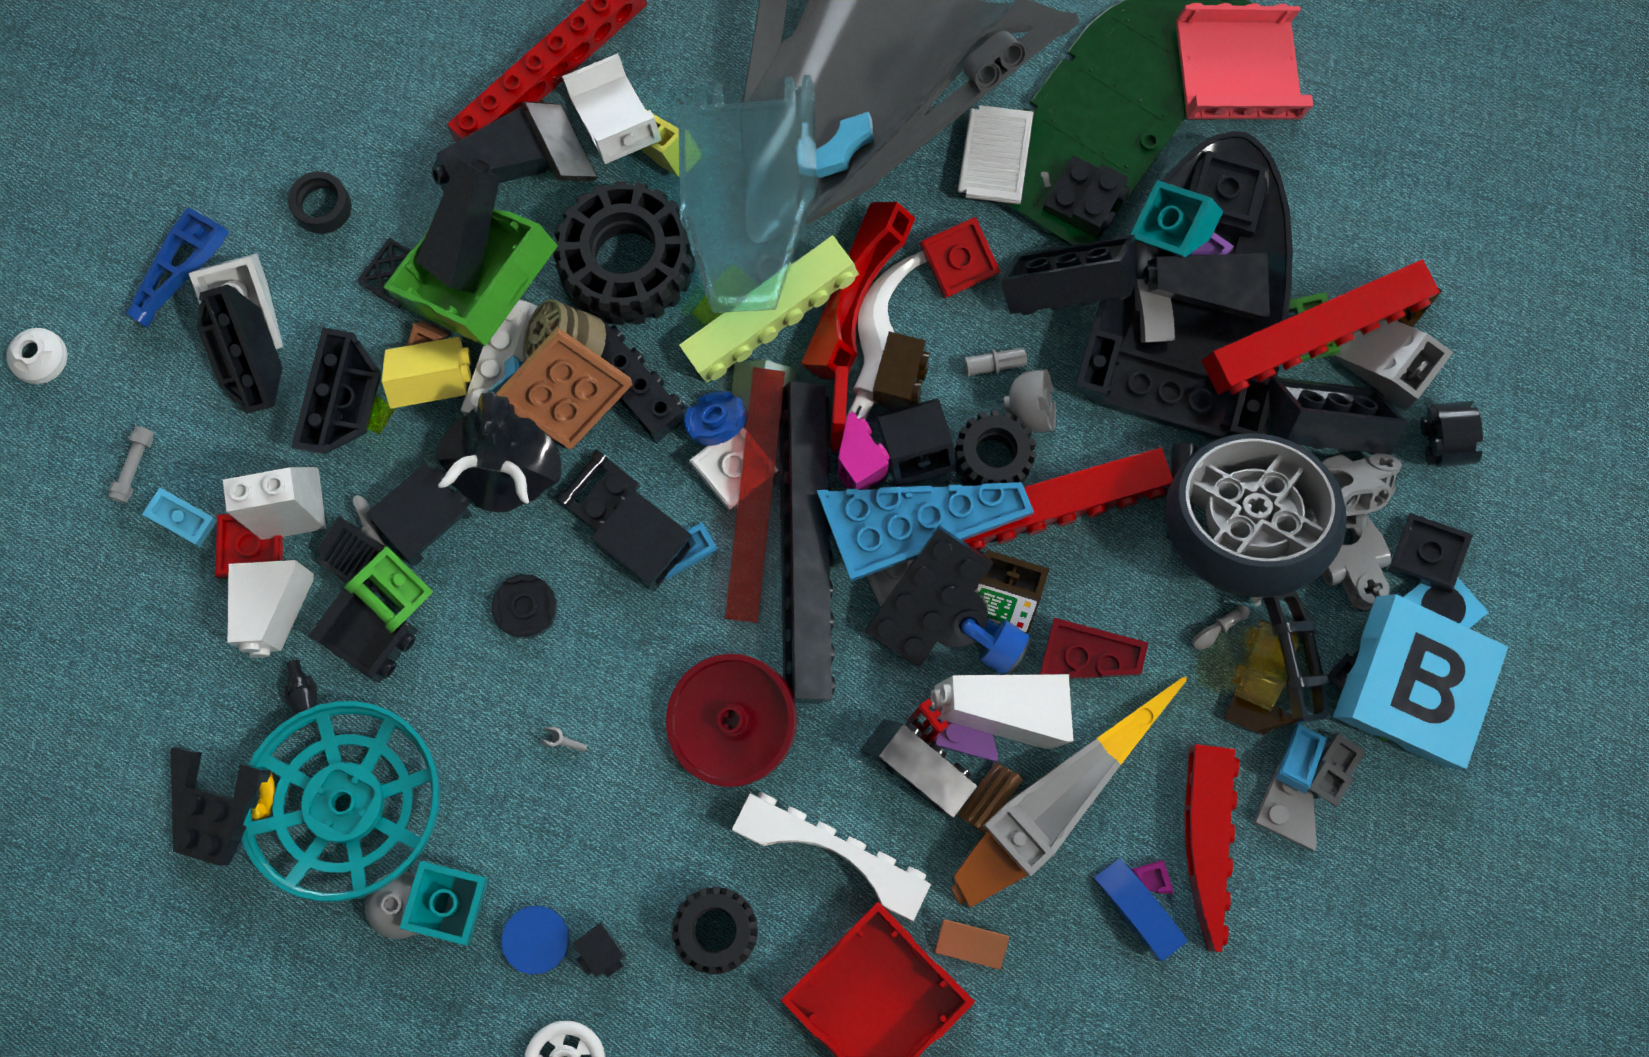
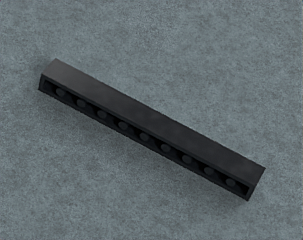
(805, 544)

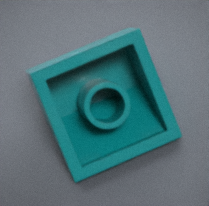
(1176, 219)
(444, 903)

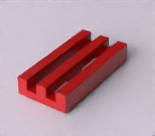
(931, 720)

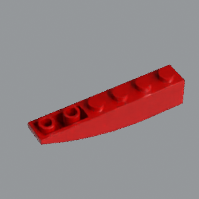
(1208, 836)

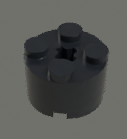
(1452, 434)

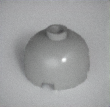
(1032, 401)
(387, 906)

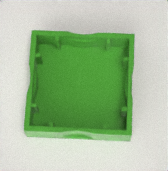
(511, 261)

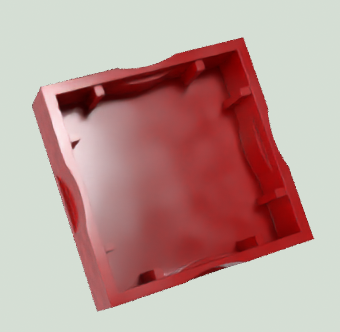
(877, 993)

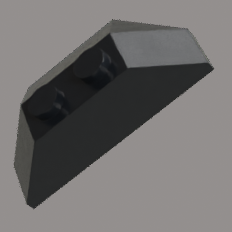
(239, 348)
(337, 394)

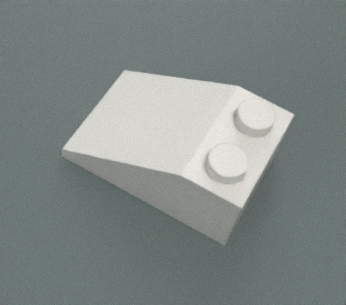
(247, 278)

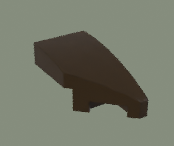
(1255, 718)

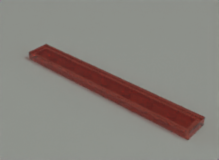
(754, 495)

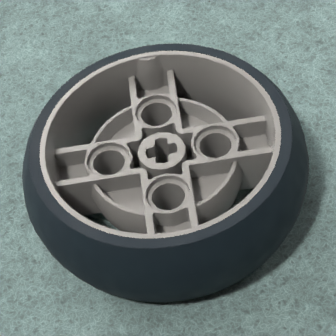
(1247, 472)

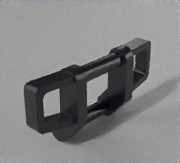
(1296, 683)

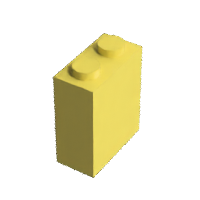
(426, 372)

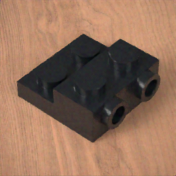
(1087, 195)

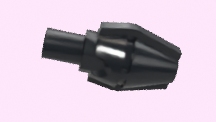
(300, 689)

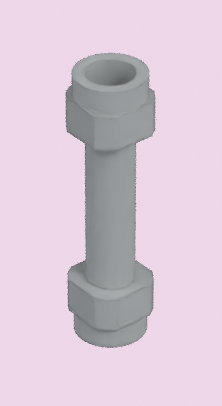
(140, 439)

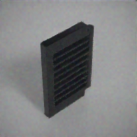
(348, 551)

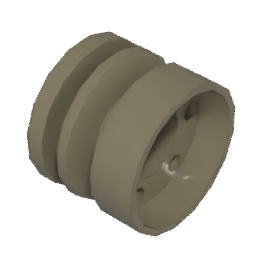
(578, 324)

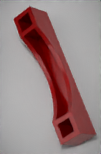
(878, 239)

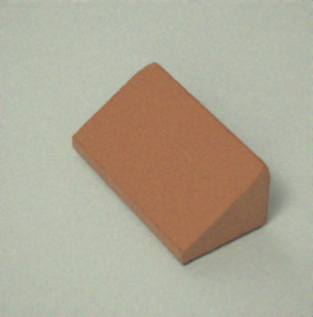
(971, 944)

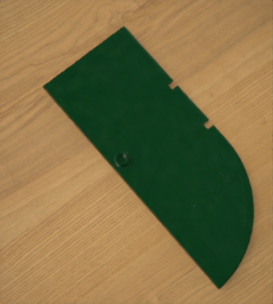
(1108, 104)

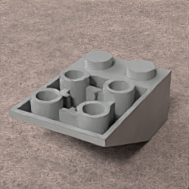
(1395, 360)

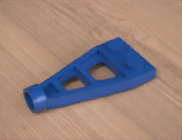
(190, 228)

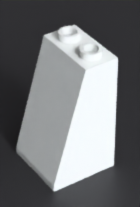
(277, 501)
(1009, 706)

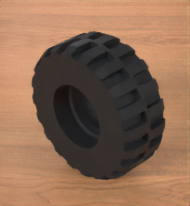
(615, 212)

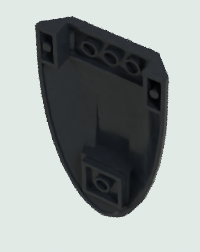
(1167, 377)

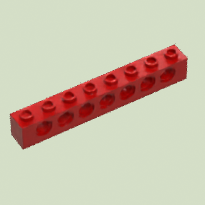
(547, 62)

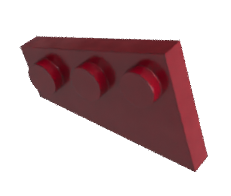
(1091, 652)

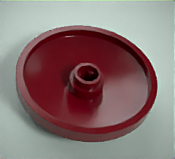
(731, 720)

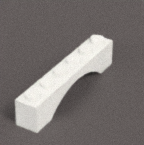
(768, 825)

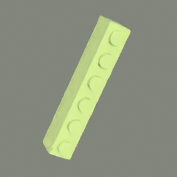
(737, 334)

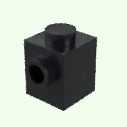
(599, 952)

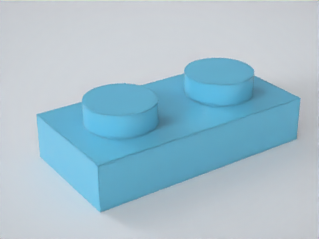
(179, 517)

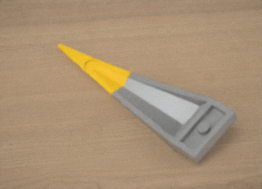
(1046, 812)

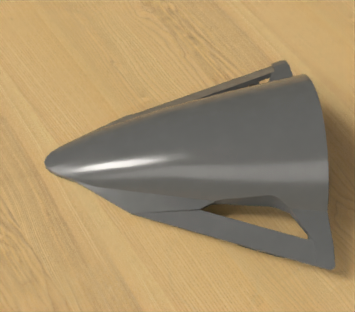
(894, 65)

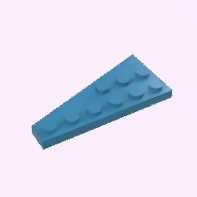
(894, 523)

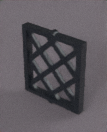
(362, 280)

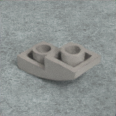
(1155, 314)

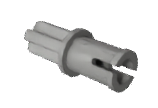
(995, 361)

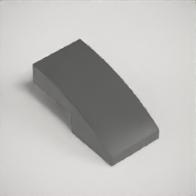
(1335, 768)

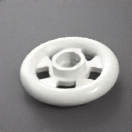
(556, 1033)

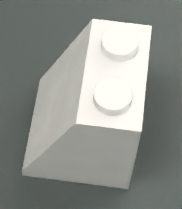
(264, 604)

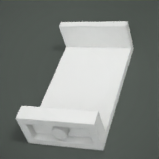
(611, 109)

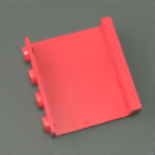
(1240, 62)

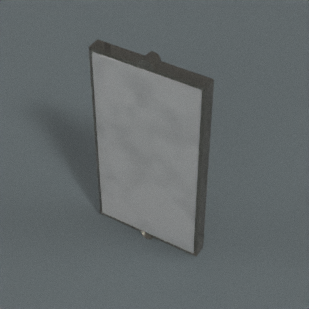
(559, 141)

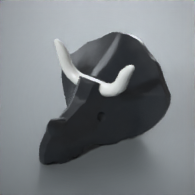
(498, 456)

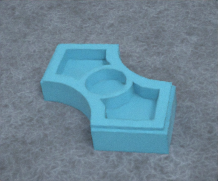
(850, 137)

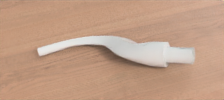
(874, 329)

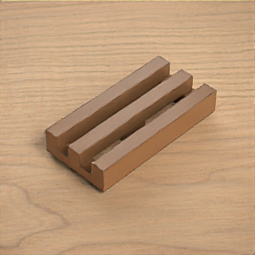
(987, 794)

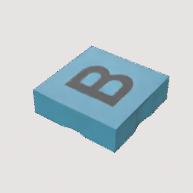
(1421, 681)

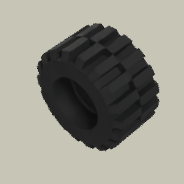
(1002, 430)
(685, 923)

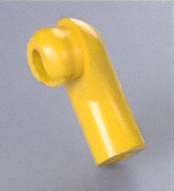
(265, 804)

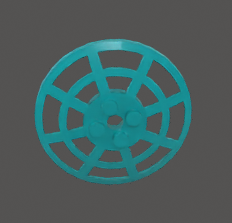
(324, 789)

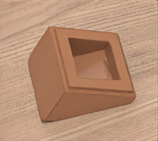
(426, 332)

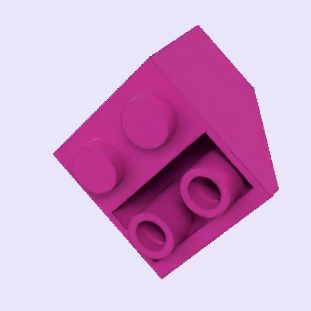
(860, 460)

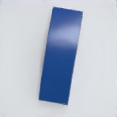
(1140, 910)

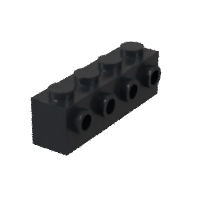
(646, 398)

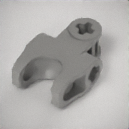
(1365, 482)
(1360, 567)

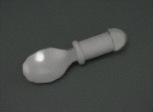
(362, 508)
(1208, 635)

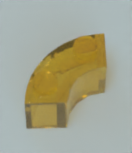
(1263, 667)

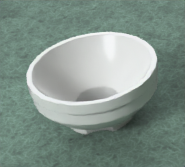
(45, 364)

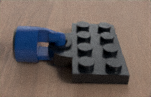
(941, 605)

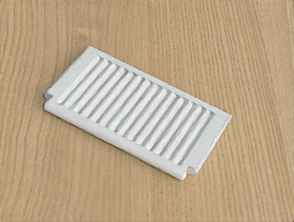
(995, 154)

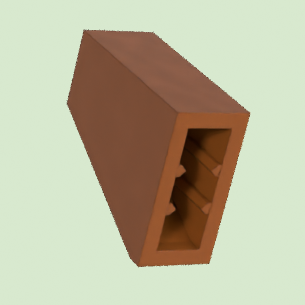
(984, 872)

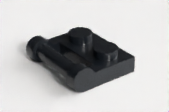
(603, 497)

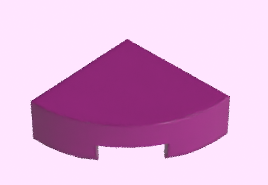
(1154, 877)

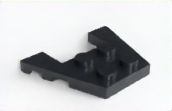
(207, 822)

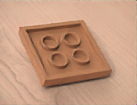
(565, 388)

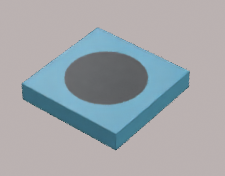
(1458, 606)

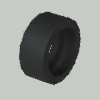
(306, 185)

